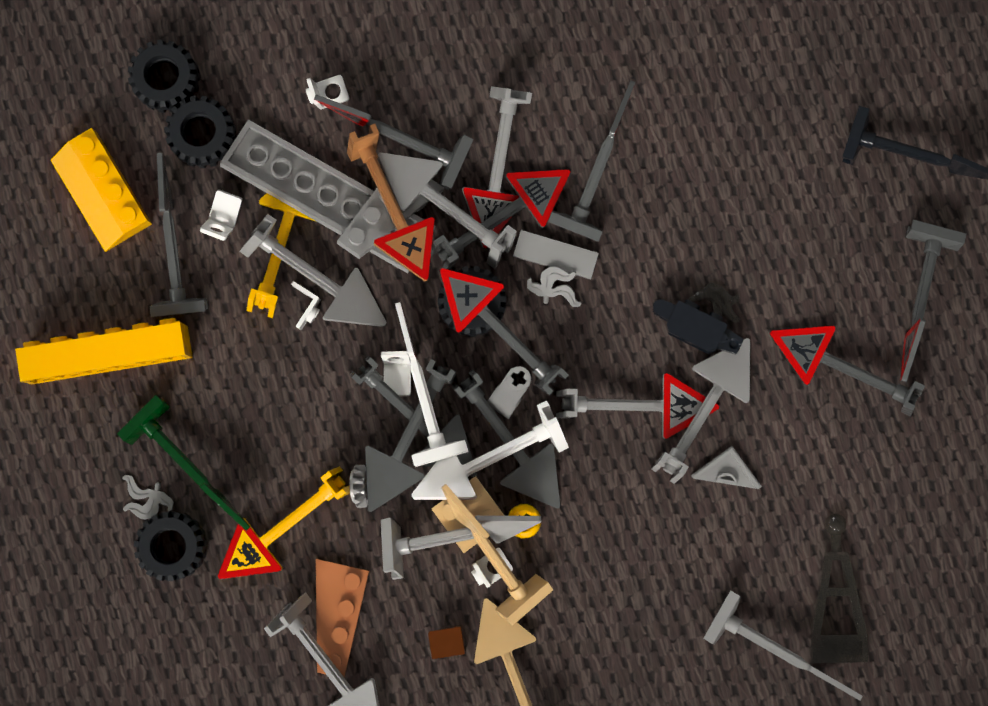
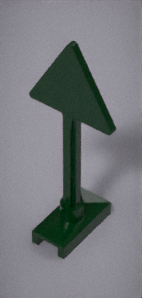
(146, 423)

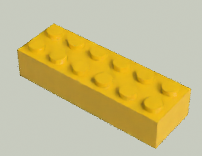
(103, 353)

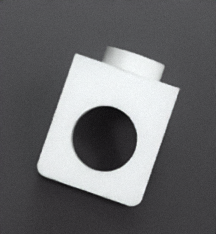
(320, 87)
(222, 215)
(311, 312)
(397, 371)
(481, 572)

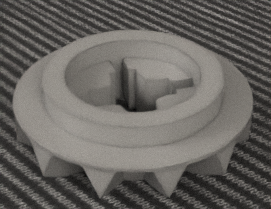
(358, 486)

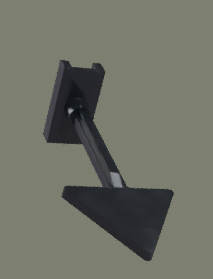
(861, 137)

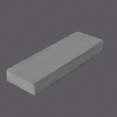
(555, 253)

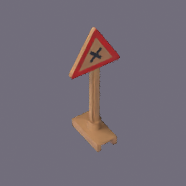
(408, 244)

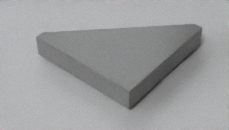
(727, 469)

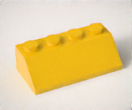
(100, 189)

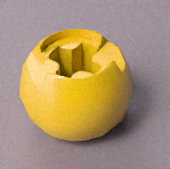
(521, 510)

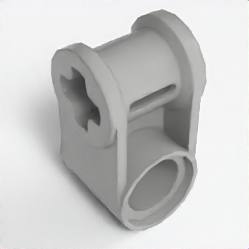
(506, 395)

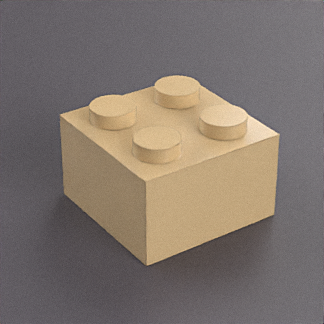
(481, 506)

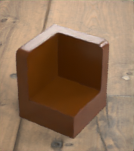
(446, 642)

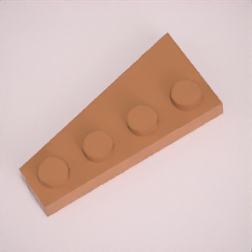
(338, 607)

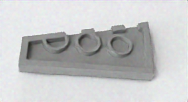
(375, 222)

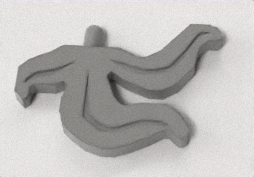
(547, 279)
(152, 505)

